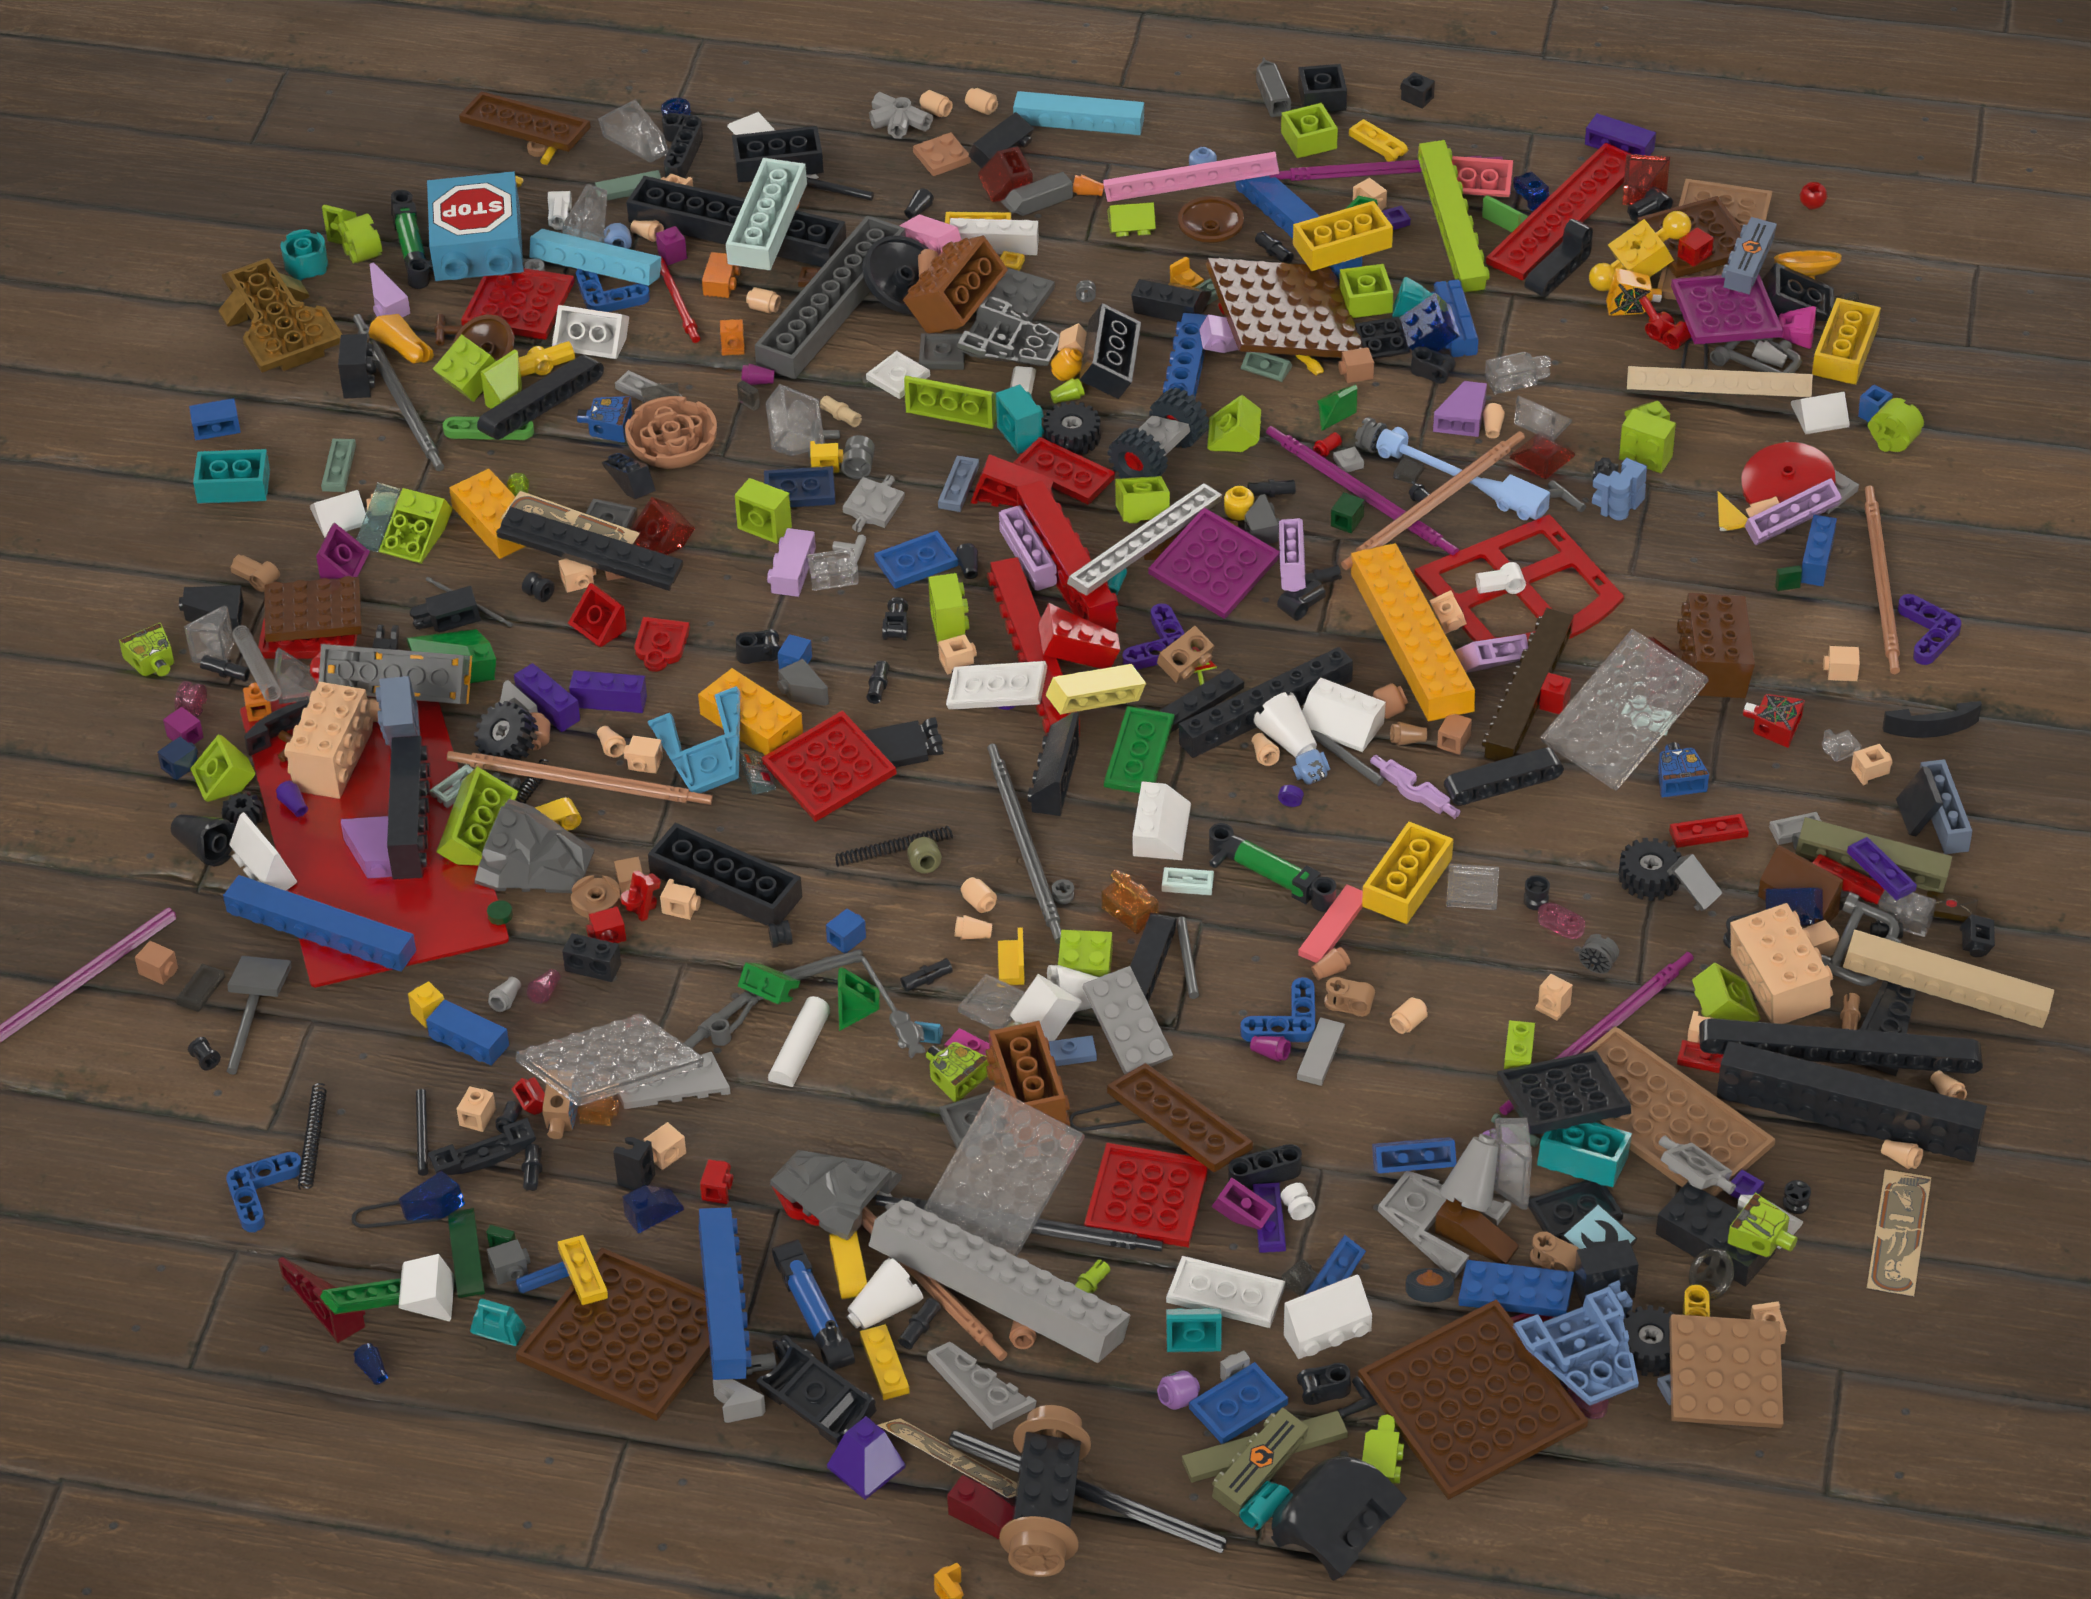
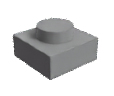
(1349, 459)
(1233, 1364)

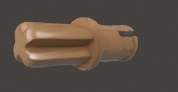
(1850, 1014)

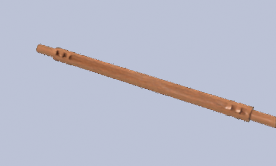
(1438, 496)
(1882, 580)
(579, 777)
(947, 1301)

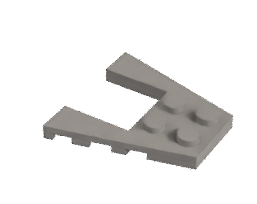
(1413, 1209)

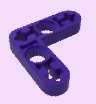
(1914, 609)
(1166, 639)

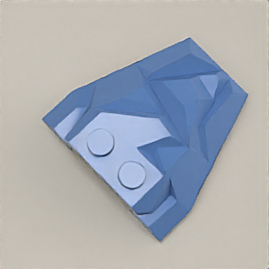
(1585, 1347)

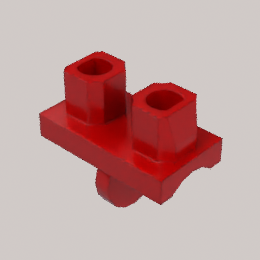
(639, 896)

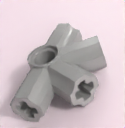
(897, 115)

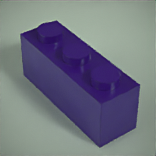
(1619, 134)
(609, 691)
(549, 696)

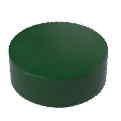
(499, 912)

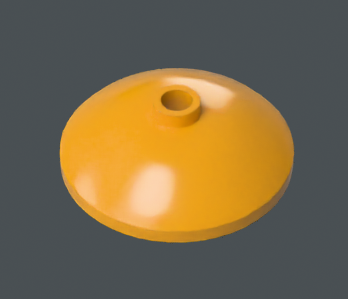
(1809, 261)

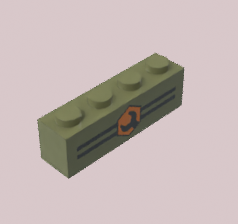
(1260, 1460)

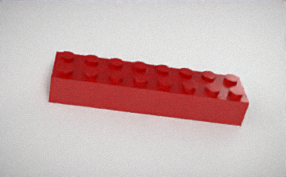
(1067, 553)

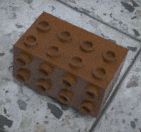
(1717, 642)

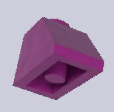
(1243, 1205)

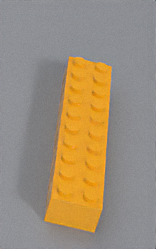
(1412, 632)

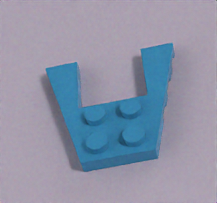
(711, 761)

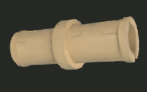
(840, 411)

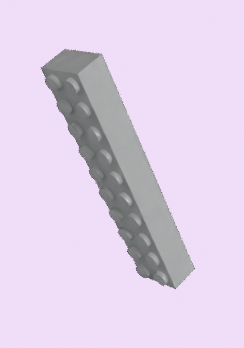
(1000, 1280)

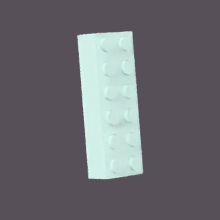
(766, 214)

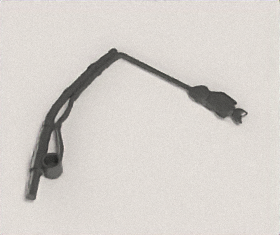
(718, 1027)

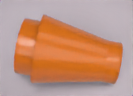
(1086, 186)

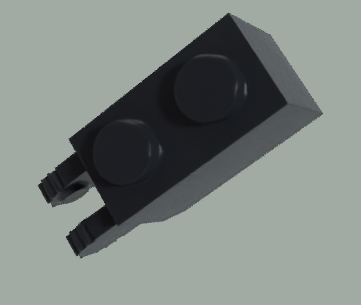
(447, 610)

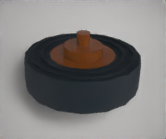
(1429, 1285)

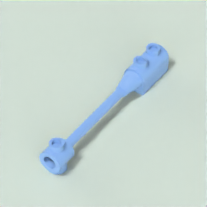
(1512, 493)

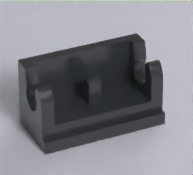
(634, 1165)

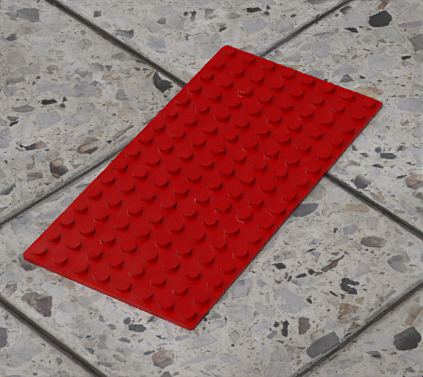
(440, 909)

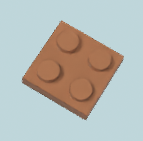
(941, 154)

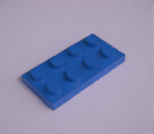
(1516, 1288)

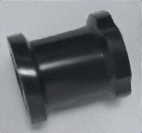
(204, 1053)

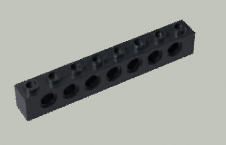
(1238, 713)

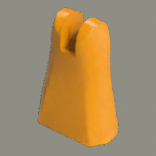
(397, 334)

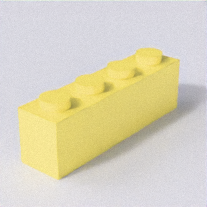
(1095, 689)

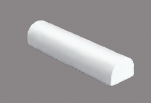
(800, 1041)

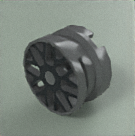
(1369, 434)
(1600, 953)

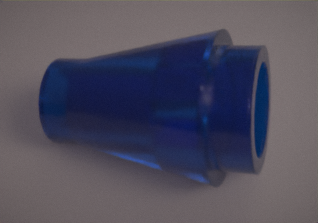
(370, 1362)

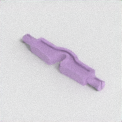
(1424, 793)

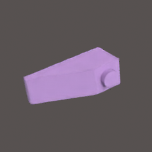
(387, 295)
(1217, 335)
(1491, 652)

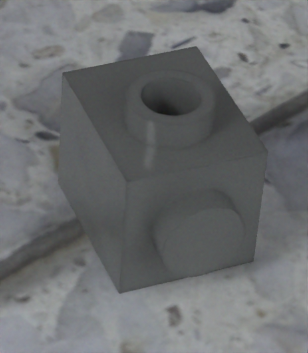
(508, 1261)

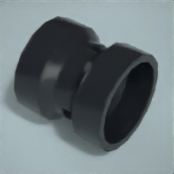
(540, 588)
(1536, 892)

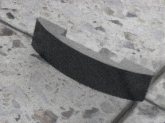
(271, 725)
(1931, 725)
(483, 1153)

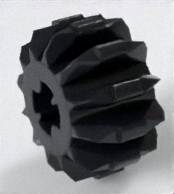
(242, 803)

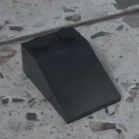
(1793, 291)

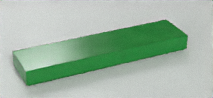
(362, 1296)

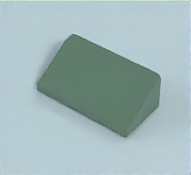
(1266, 365)

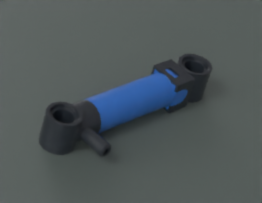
(799, 1279)

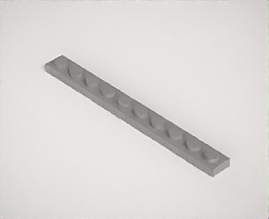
(1143, 539)

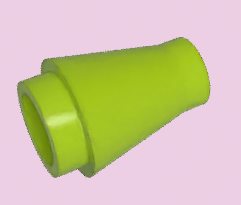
(1068, 391)

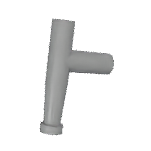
(858, 546)

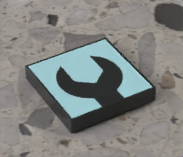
(1596, 1229)

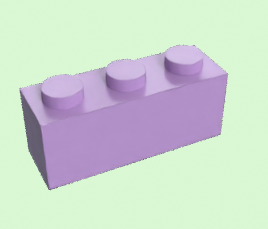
(791, 562)

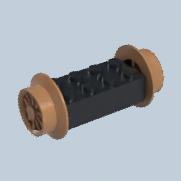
(1040, 1528)

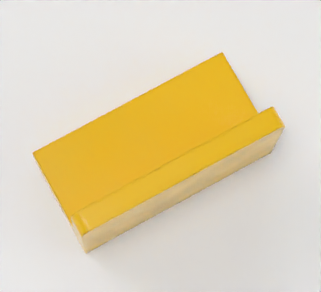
(1011, 960)

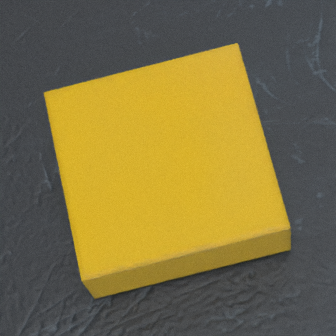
(1012, 260)

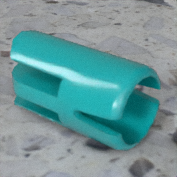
(1263, 1504)

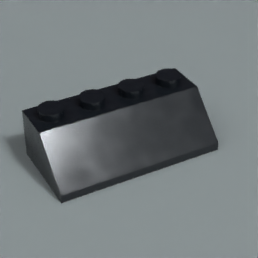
(1055, 766)

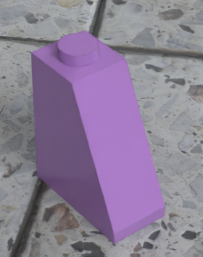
(1462, 410)
(368, 844)

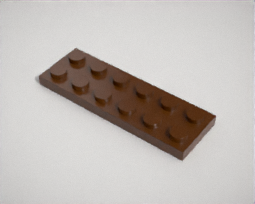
(525, 121)
(1179, 1117)

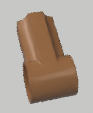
(255, 572)

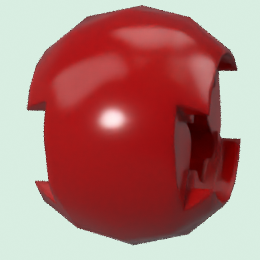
(1813, 195)

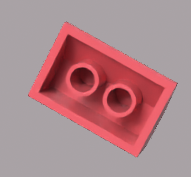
(1484, 176)

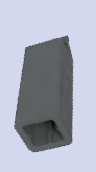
(1272, 88)
(1039, 194)

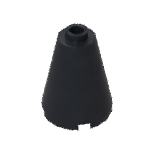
(205, 837)

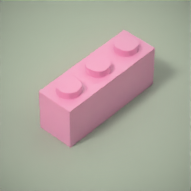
(931, 232)

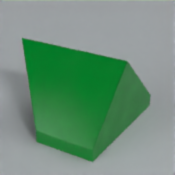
(1337, 406)
(855, 998)

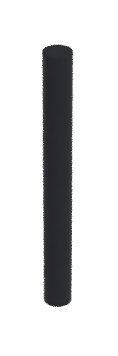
(841, 189)
(422, 1142)

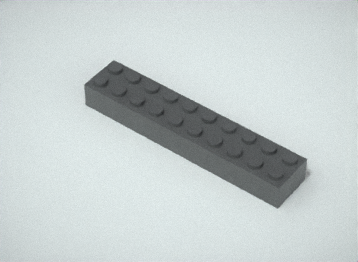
(822, 303)

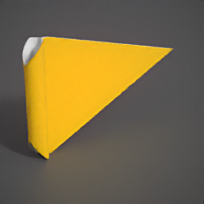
(1729, 516)

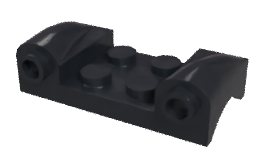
(816, 1394)

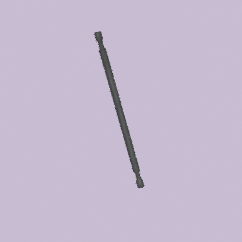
(481, 608)

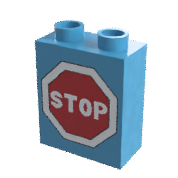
(474, 226)

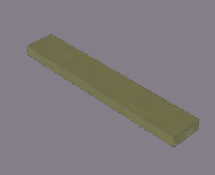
(1215, 1459)

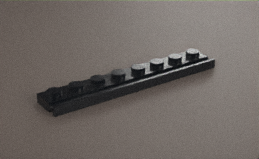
(590, 548)

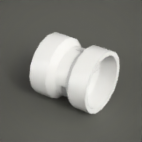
(1297, 1200)

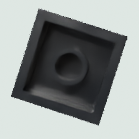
(1323, 85)
(356, 366)
(1603, 1265)

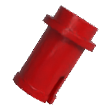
(1324, 446)

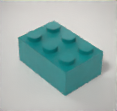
(231, 476)
(1586, 1152)

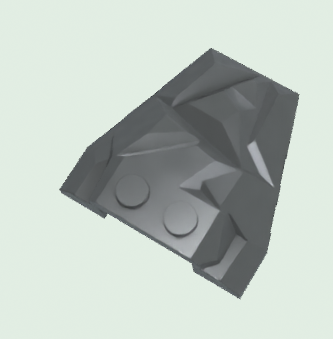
(1008, 337)
(531, 853)
(833, 1188)

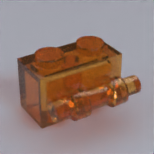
(1128, 902)

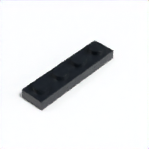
(1204, 697)

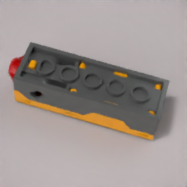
(432, 675)

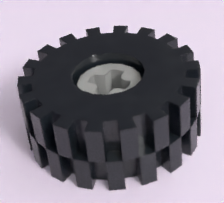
(1073, 427)
(518, 729)
(1647, 881)
(1649, 1355)

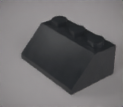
(1168, 299)

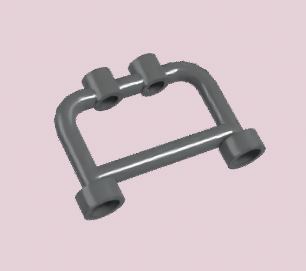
(1721, 356)
(1856, 910)

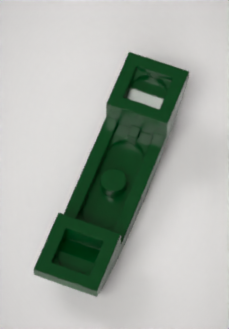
(466, 1253)

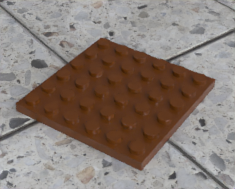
(1283, 308)
(627, 1347)
(1469, 1418)

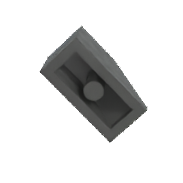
(802, 684)

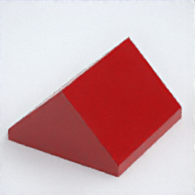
(598, 616)

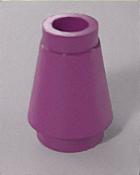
(756, 375)
(1271, 1046)

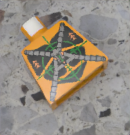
(1626, 291)

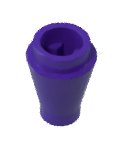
(290, 795)

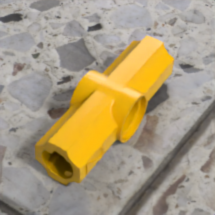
(543, 360)

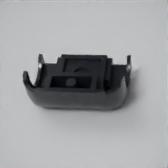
(1336, 1511)

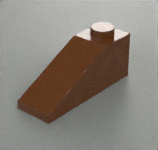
(1474, 1232)

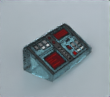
(756, 772)

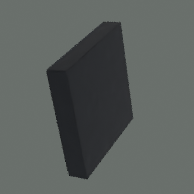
(1919, 801)

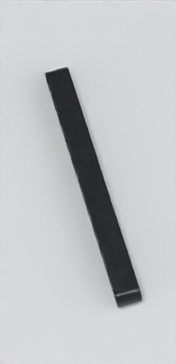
(1846, 1045)

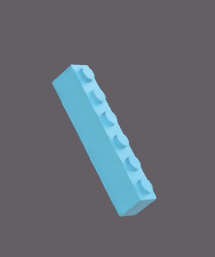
(1080, 112)
(595, 257)

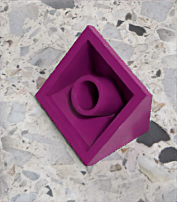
(340, 554)

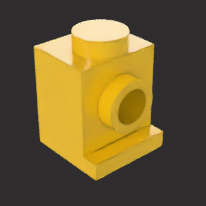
(826, 455)

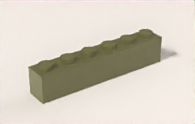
(1922, 866)

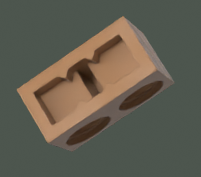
(1182, 651)

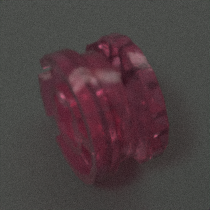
(191, 697)

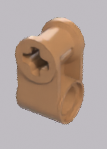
(1351, 998)
(1555, 1255)

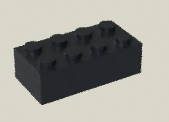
(790, 145)
(1110, 351)
(1700, 1222)

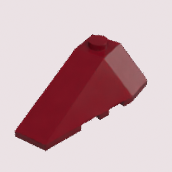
(309, 1289)
(980, 1506)

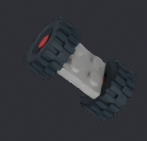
(1173, 423)

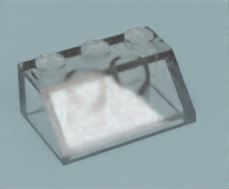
(793, 421)
(1513, 1159)

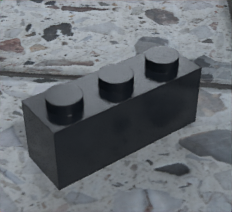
(1008, 134)

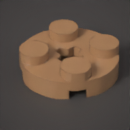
(588, 886)

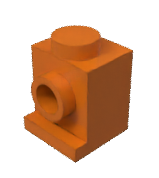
(732, 337)
(253, 698)

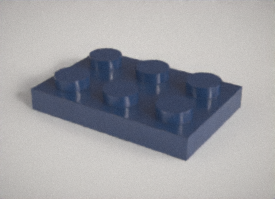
(804, 485)

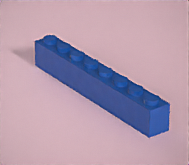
(1283, 208)
(320, 923)
(723, 1295)

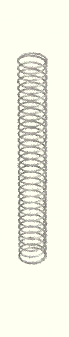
(251, 665)

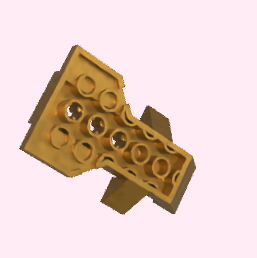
(282, 326)

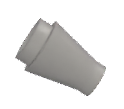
(1767, 353)
(504, 995)

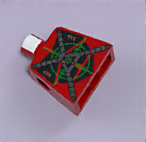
(1776, 718)

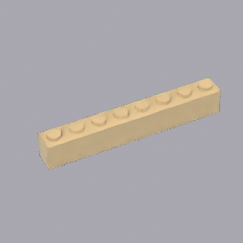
(1719, 381)
(1948, 978)

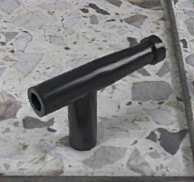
(1366, 1402)

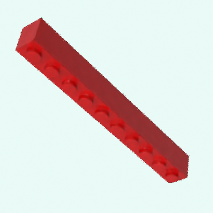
(1022, 622)

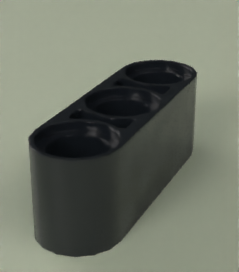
(1267, 1166)

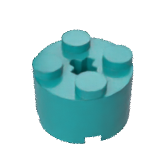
(304, 254)

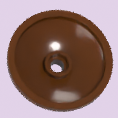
(1210, 219)
(489, 334)

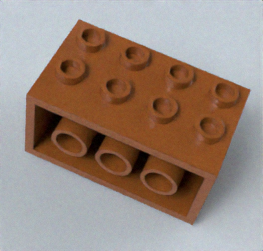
(955, 284)
(1026, 1070)

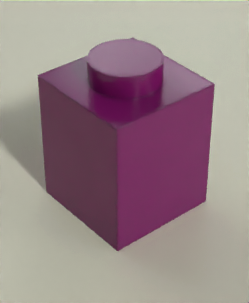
(671, 245)
(183, 725)

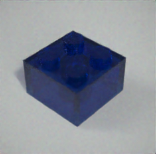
(1430, 324)

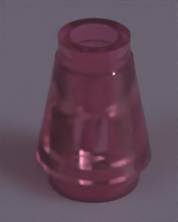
(543, 986)

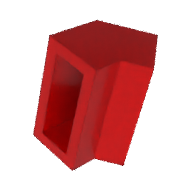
(529, 1095)

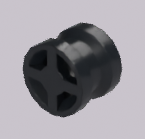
(780, 934)
(1802, 1193)

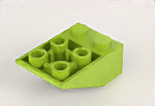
(415, 525)

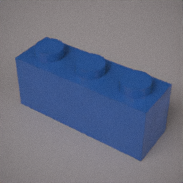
(1818, 550)
(467, 1032)
(1414, 1155)

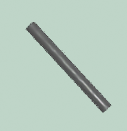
(1348, 758)
(1187, 958)
(242, 1034)

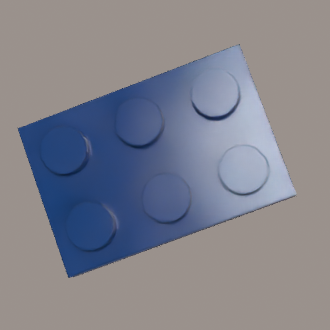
(916, 559)
(1238, 1403)

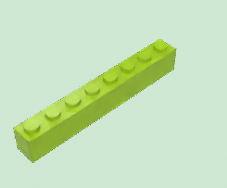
(1452, 215)

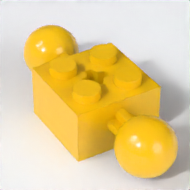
(1641, 249)

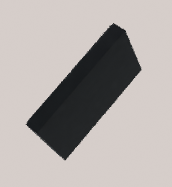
(1564, 1207)

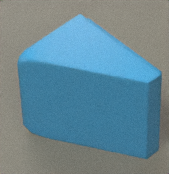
(932, 1032)

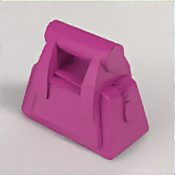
(1799, 326)

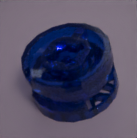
(676, 105)

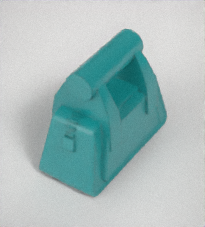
(1408, 297)
(497, 1323)

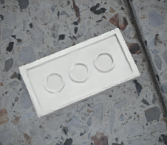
(996, 685)
(1234, 1291)

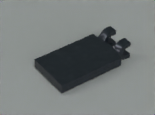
(907, 742)

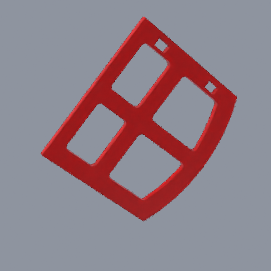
(1570, 556)

